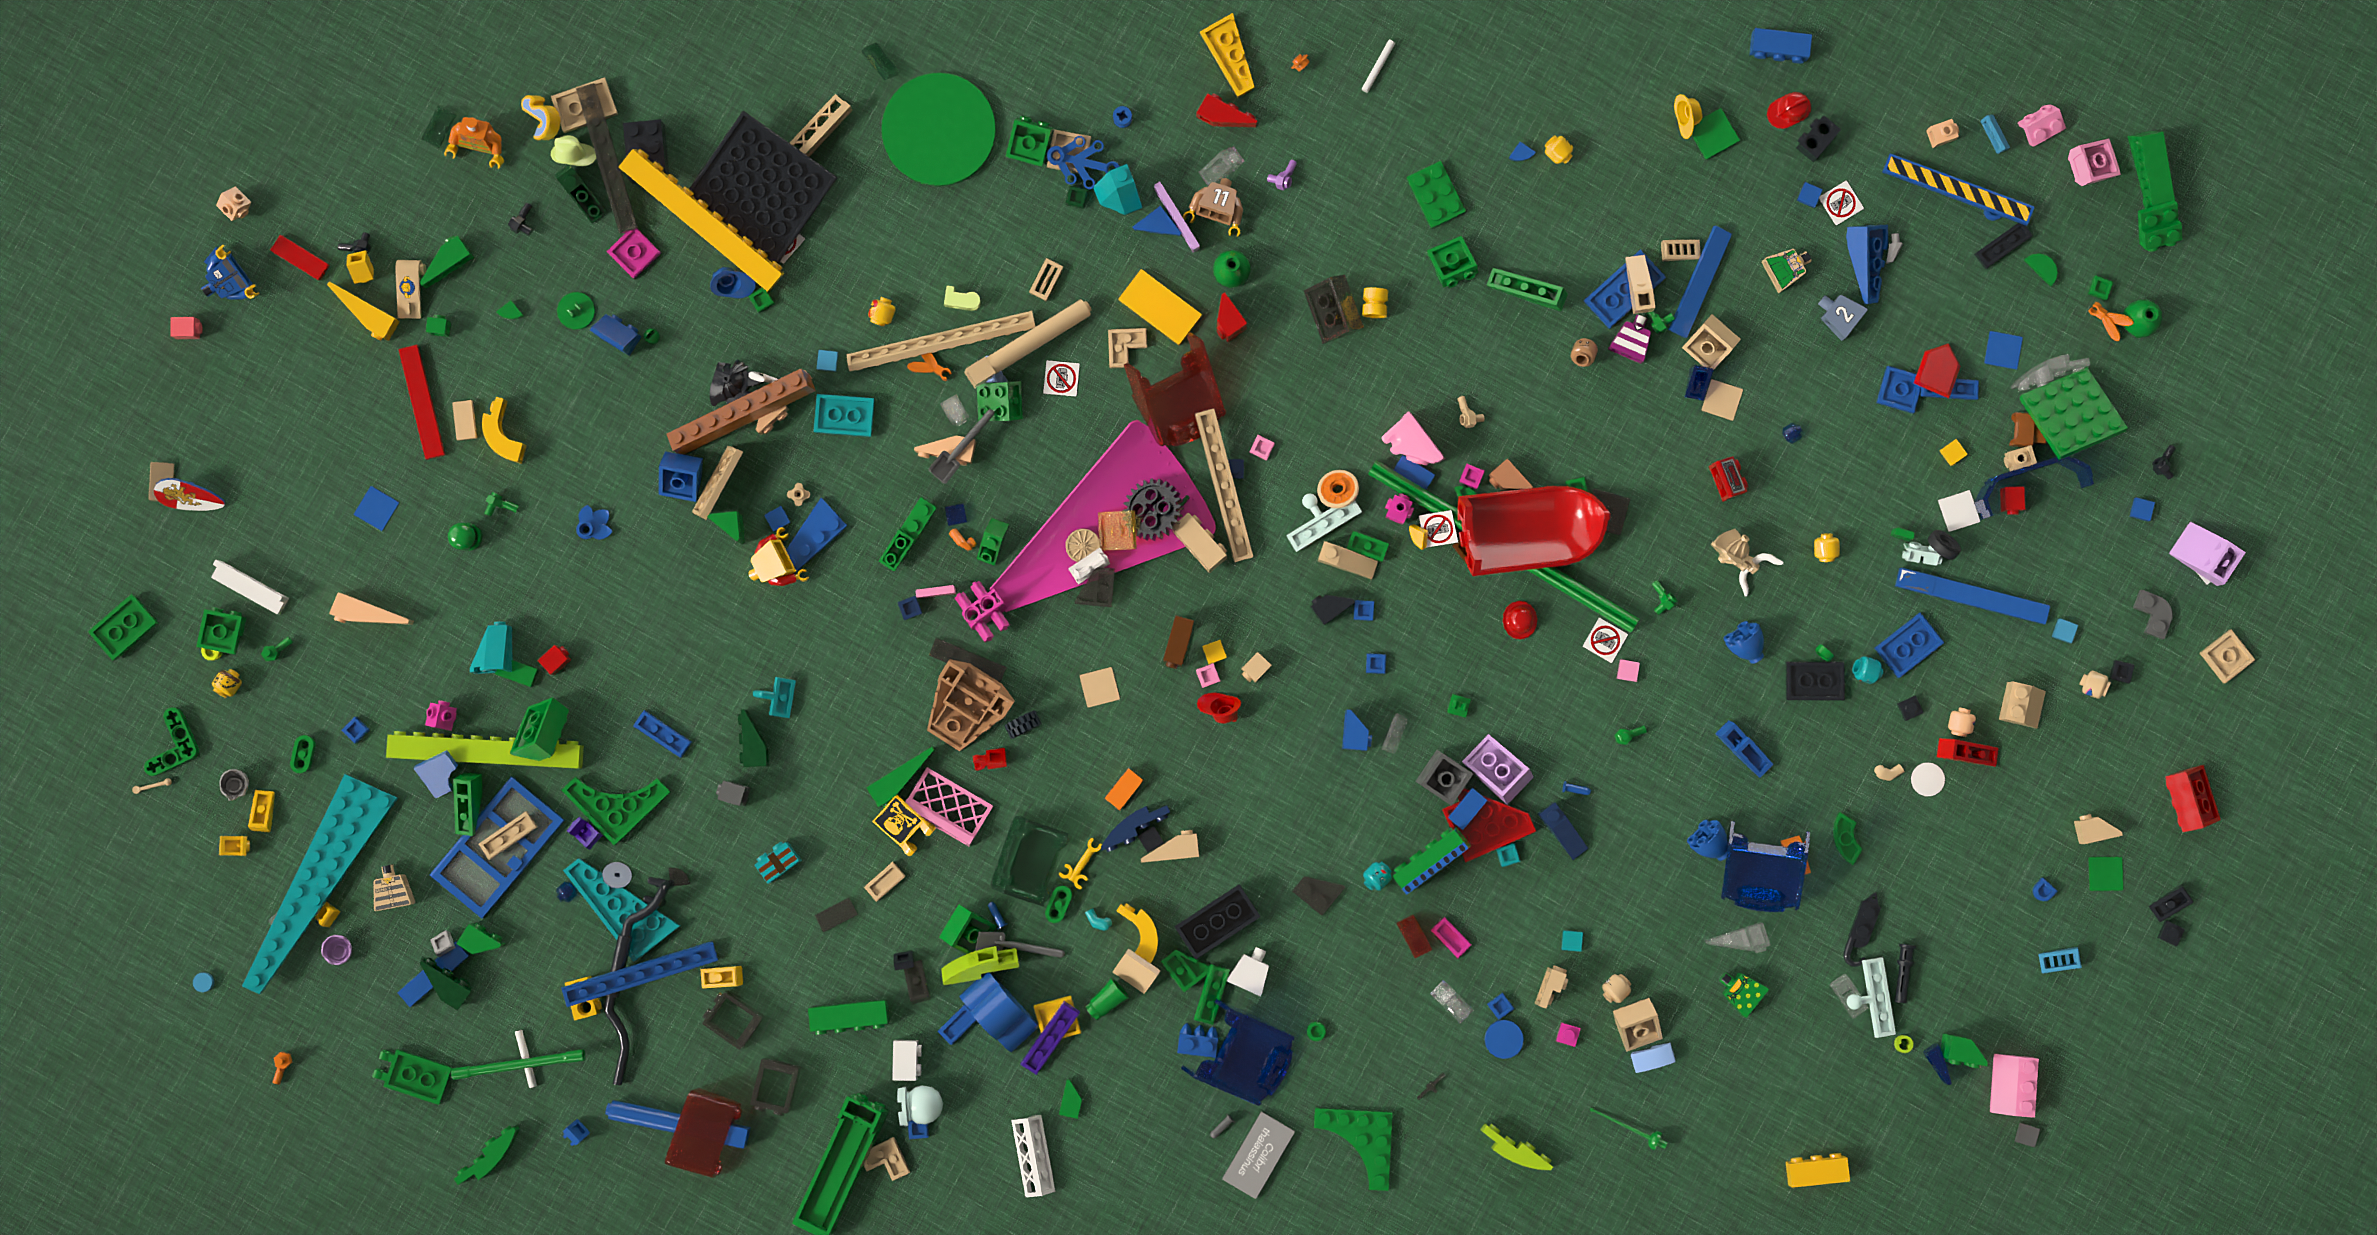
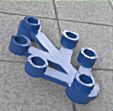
(1078, 160)

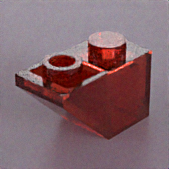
(1414, 936)

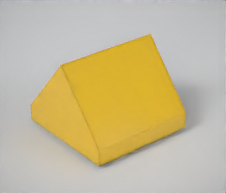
(327, 915)

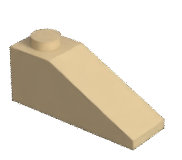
(1347, 560)
(1179, 847)

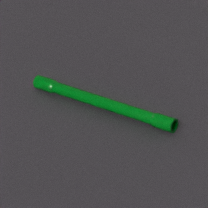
(469, 1071)

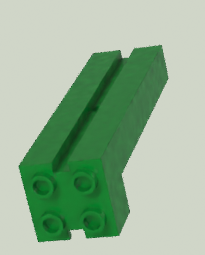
(841, 1165)

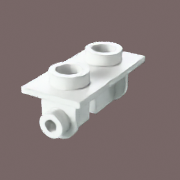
(1085, 567)

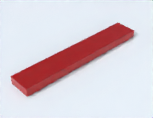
(421, 402)

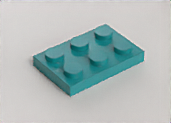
(844, 415)

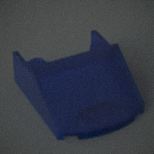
(1764, 874)
(1250, 1058)

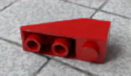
(1220, 114)

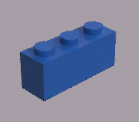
(1780, 45)

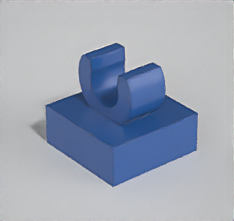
(576, 1132)

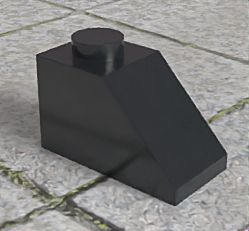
(1329, 607)

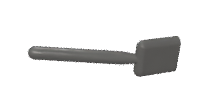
(946, 464)
(992, 939)

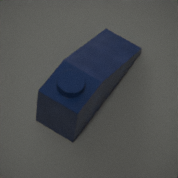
(1563, 830)

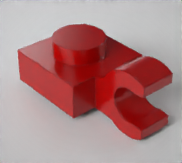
(993, 759)

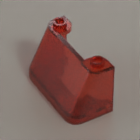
(702, 1132)

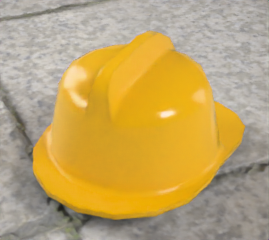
(1688, 114)

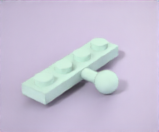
(1322, 523)
(1877, 997)

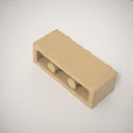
(1200, 542)

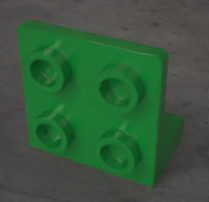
(1001, 397)

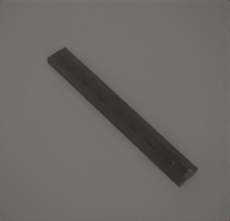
(607, 158)

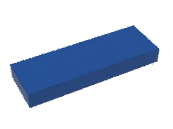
(1962, 390)
(662, 734)

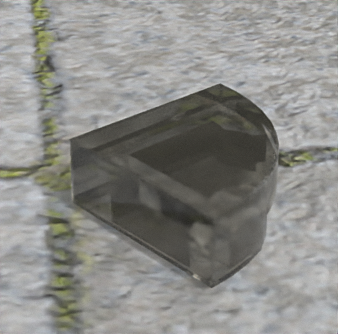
(678, 876)

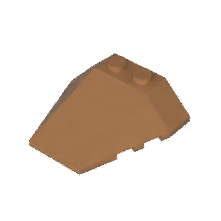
(966, 704)

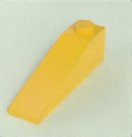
(373, 319)

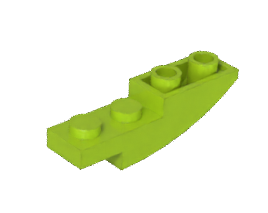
(978, 962)
(1521, 1154)

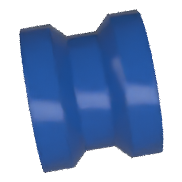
(1121, 121)

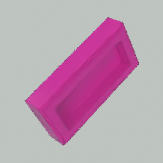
(1451, 937)

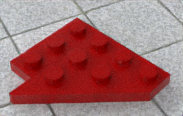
(1491, 826)

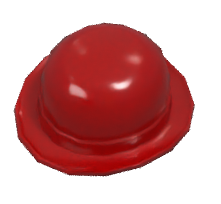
(1519, 620)

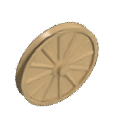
(1081, 544)

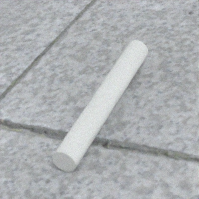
(1378, 66)
(524, 1054)

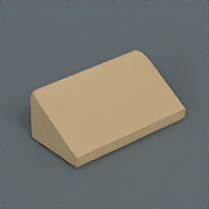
(157, 472)

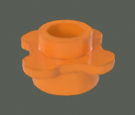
(1300, 62)

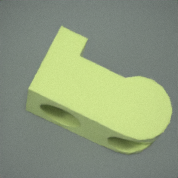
(969, 301)

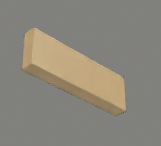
(508, 835)

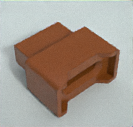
(2025, 431)

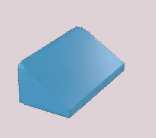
(1995, 134)

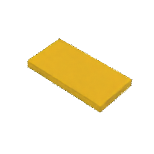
(1160, 307)

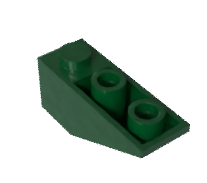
(580, 193)
(754, 747)
(448, 987)

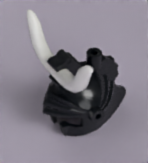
(734, 382)

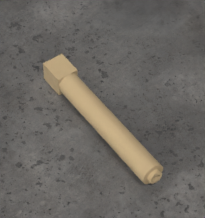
(1027, 343)

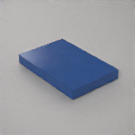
(1909, 645)

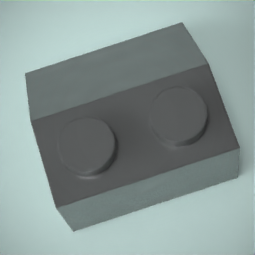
(1444, 777)

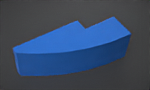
(1744, 748)

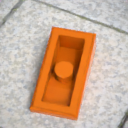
(1124, 789)

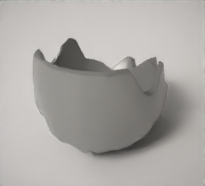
(233, 784)

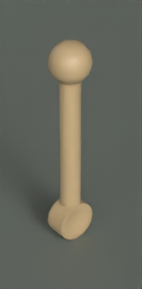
(137, 789)

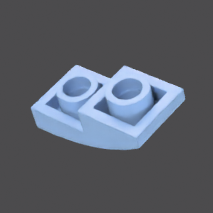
(1653, 1058)

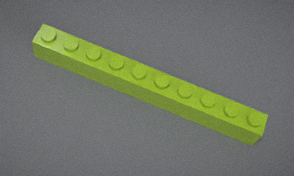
(477, 750)

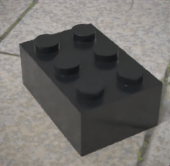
(650, 138)

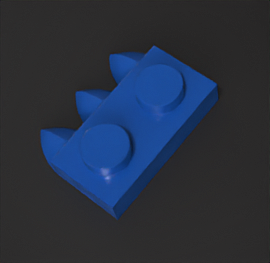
(1198, 1043)

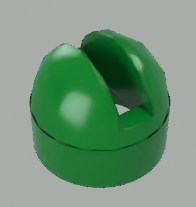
(654, 338)

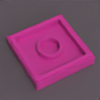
(634, 252)

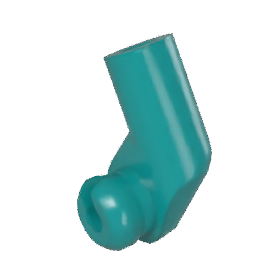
(1096, 922)

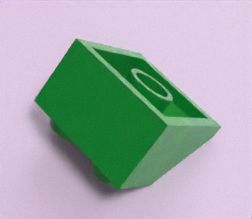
(963, 929)

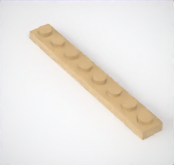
(1224, 485)

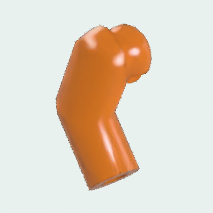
(960, 541)

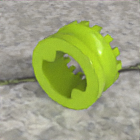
(1897, 1041)

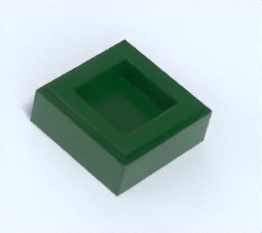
(1076, 197)

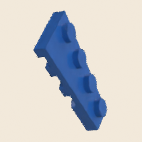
(814, 534)

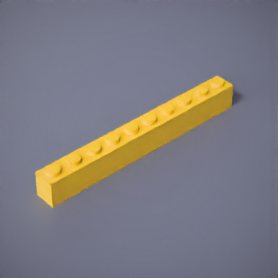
(701, 220)

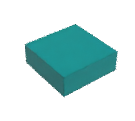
(1508, 855)
(1572, 941)

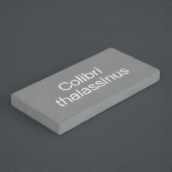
(1258, 1155)

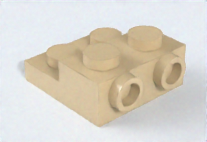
(1555, 980)

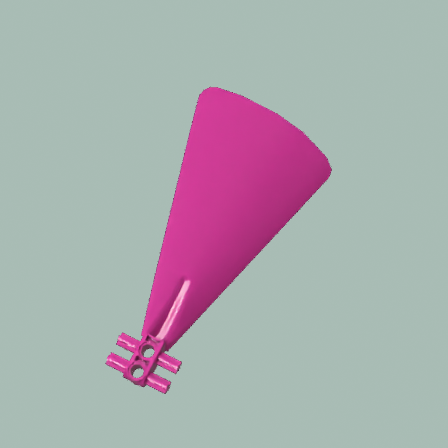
(1044, 562)

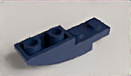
(1126, 829)

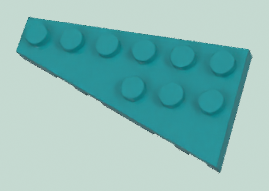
(615, 905)

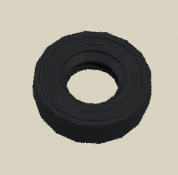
(1944, 544)

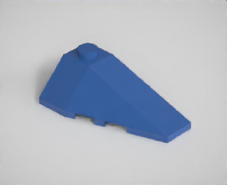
(1866, 252)

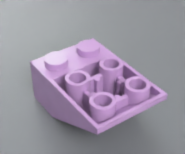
(2207, 553)

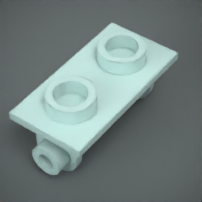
(1916, 550)

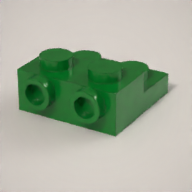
(1029, 141)
(2159, 226)
(1453, 262)
(221, 630)

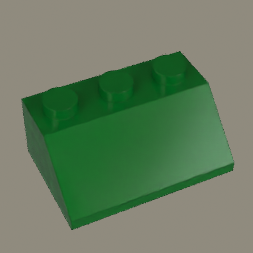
(540, 730)

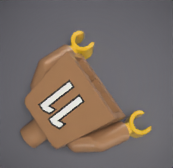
(1218, 204)

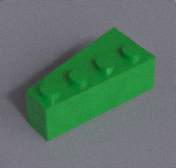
(2152, 167)

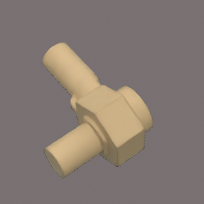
(1468, 417)

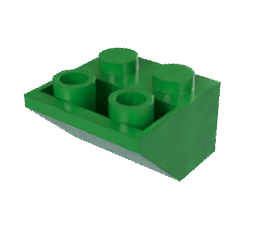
(1961, 1049)

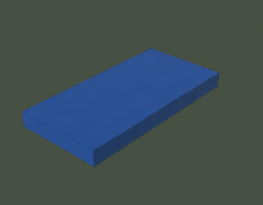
(1613, 297)

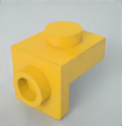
(234, 845)

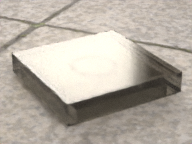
(1617, 507)

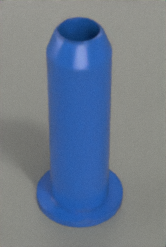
(1576, 789)
(996, 914)

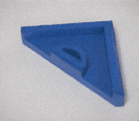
(1158, 223)

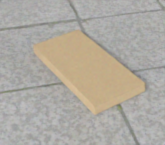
(717, 482)

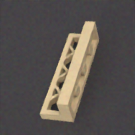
(826, 129)

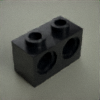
(1820, 140)

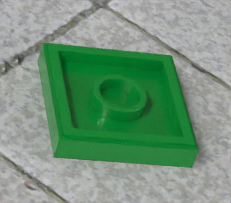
(1714, 134)

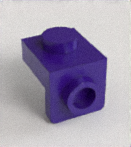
(584, 832)

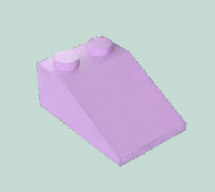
(1498, 769)

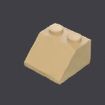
(1711, 343)
(2022, 704)
(1638, 1024)

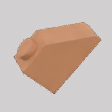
(1508, 477)

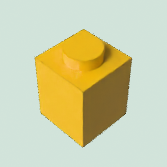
(360, 267)

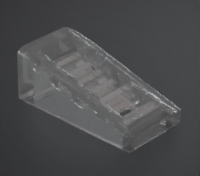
(1841, 986)

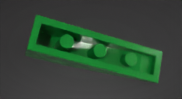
(1528, 289)
(893, 783)

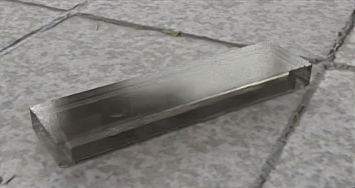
(944, 651)

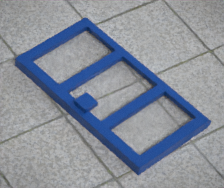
(482, 881)

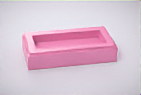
(936, 591)

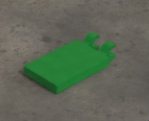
(414, 1075)

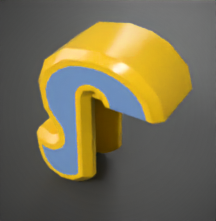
(547, 115)

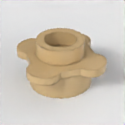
(803, 494)

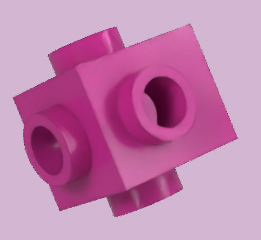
(1396, 515)
(441, 715)

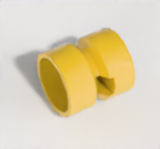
(1374, 303)

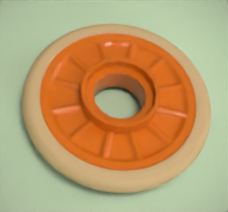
(1335, 478)

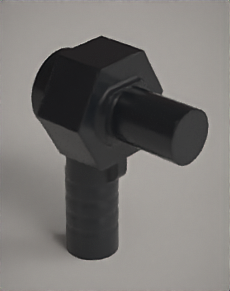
(518, 223)
(358, 245)
(2162, 465)

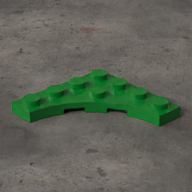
(615, 813)
(1368, 1133)

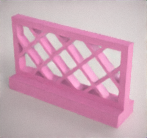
(940, 822)

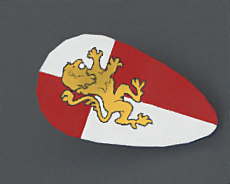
(186, 495)

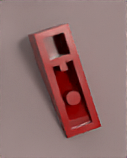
(1967, 752)

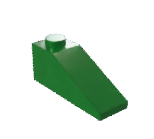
(448, 259)
(467, 802)

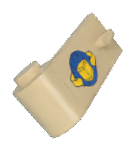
(408, 287)

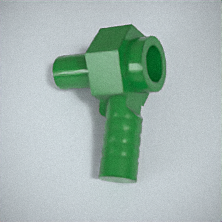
(1660, 324)
(494, 500)
(1668, 601)
(271, 653)
(1624, 736)

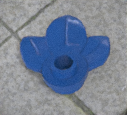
(595, 521)

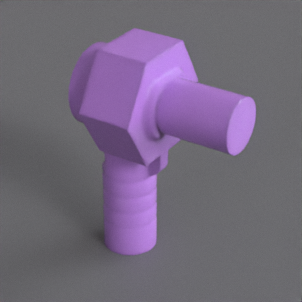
(1283, 179)

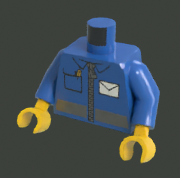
(227, 277)

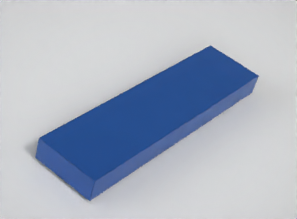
(421, 985)

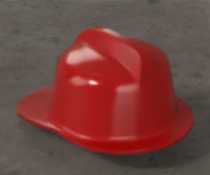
(1788, 110)
(1220, 706)

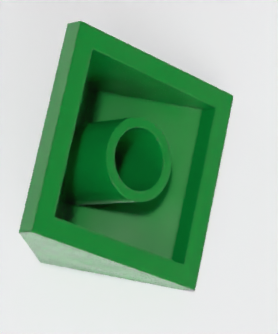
(730, 523)

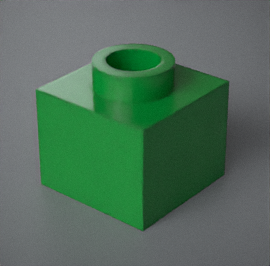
(438, 326)

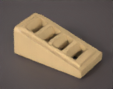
(1665, 250)

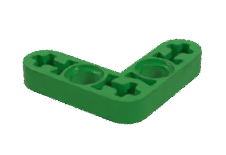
(179, 750)

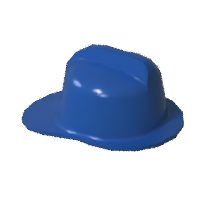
(731, 283)

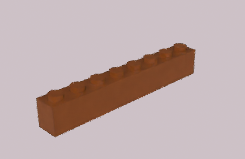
(741, 412)

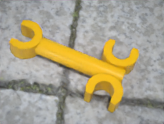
(1073, 874)

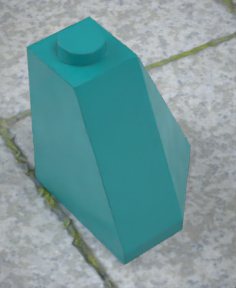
(1118, 191)
(494, 650)

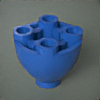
(1746, 642)
(1710, 840)

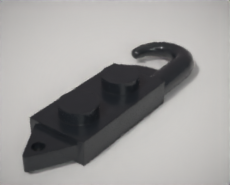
(1862, 928)

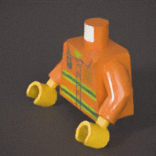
(476, 136)

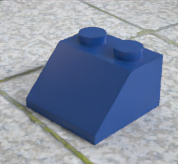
(616, 334)
(680, 476)
(1355, 733)

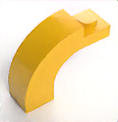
(495, 436)
(1147, 929)

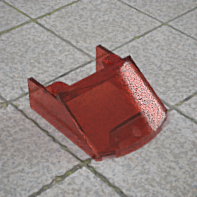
(1172, 402)

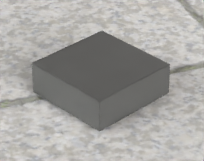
(2027, 1135)

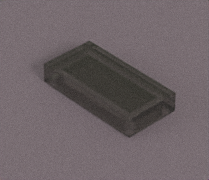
(836, 914)

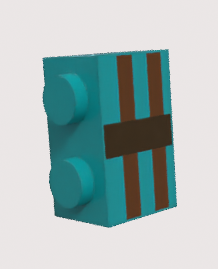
(777, 862)

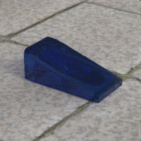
(1937, 1061)

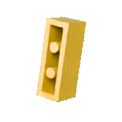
(1817, 1170)

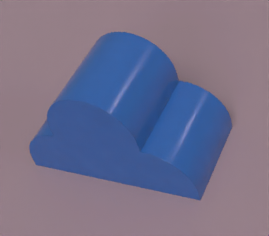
(998, 1011)

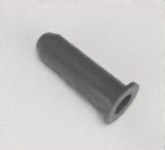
(1222, 1126)

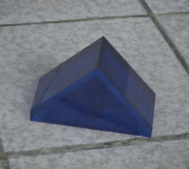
(1698, 382)

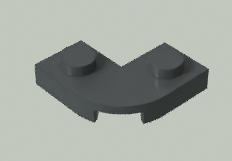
(2159, 612)

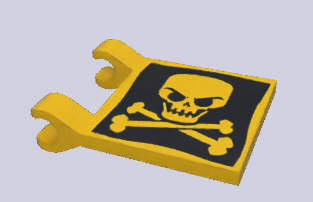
(900, 823)

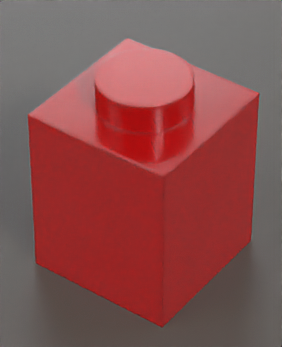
(2012, 500)
(555, 659)

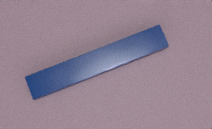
(1700, 281)

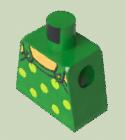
(1742, 992)

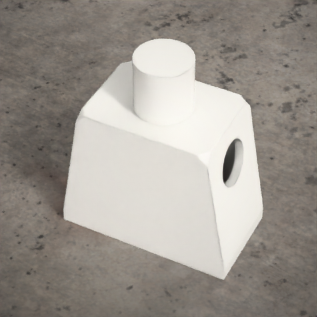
(1250, 972)

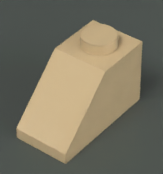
(2094, 829)

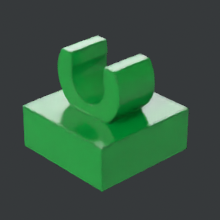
(1458, 705)

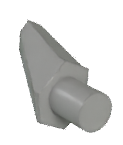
(1894, 248)

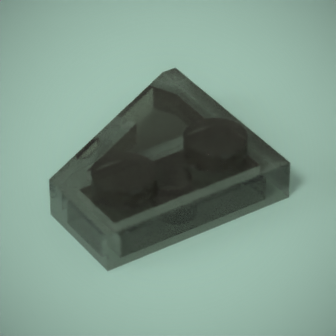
(1098, 588)
(1318, 893)

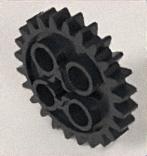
(1164, 520)

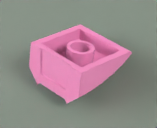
(2093, 162)

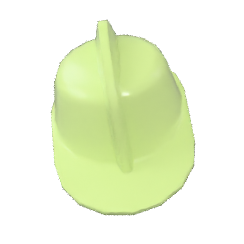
(572, 152)

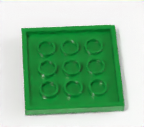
(2073, 413)

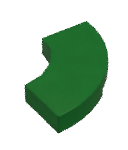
(1844, 838)

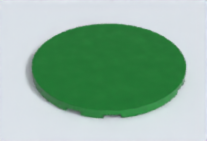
(938, 129)

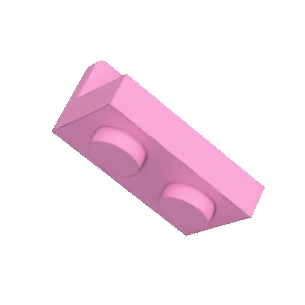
(2042, 124)

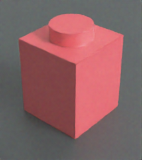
(185, 328)

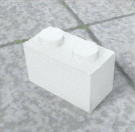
(906, 1060)

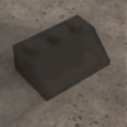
(1333, 308)

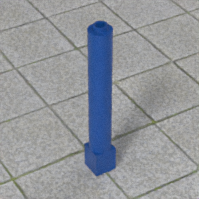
(666, 1121)

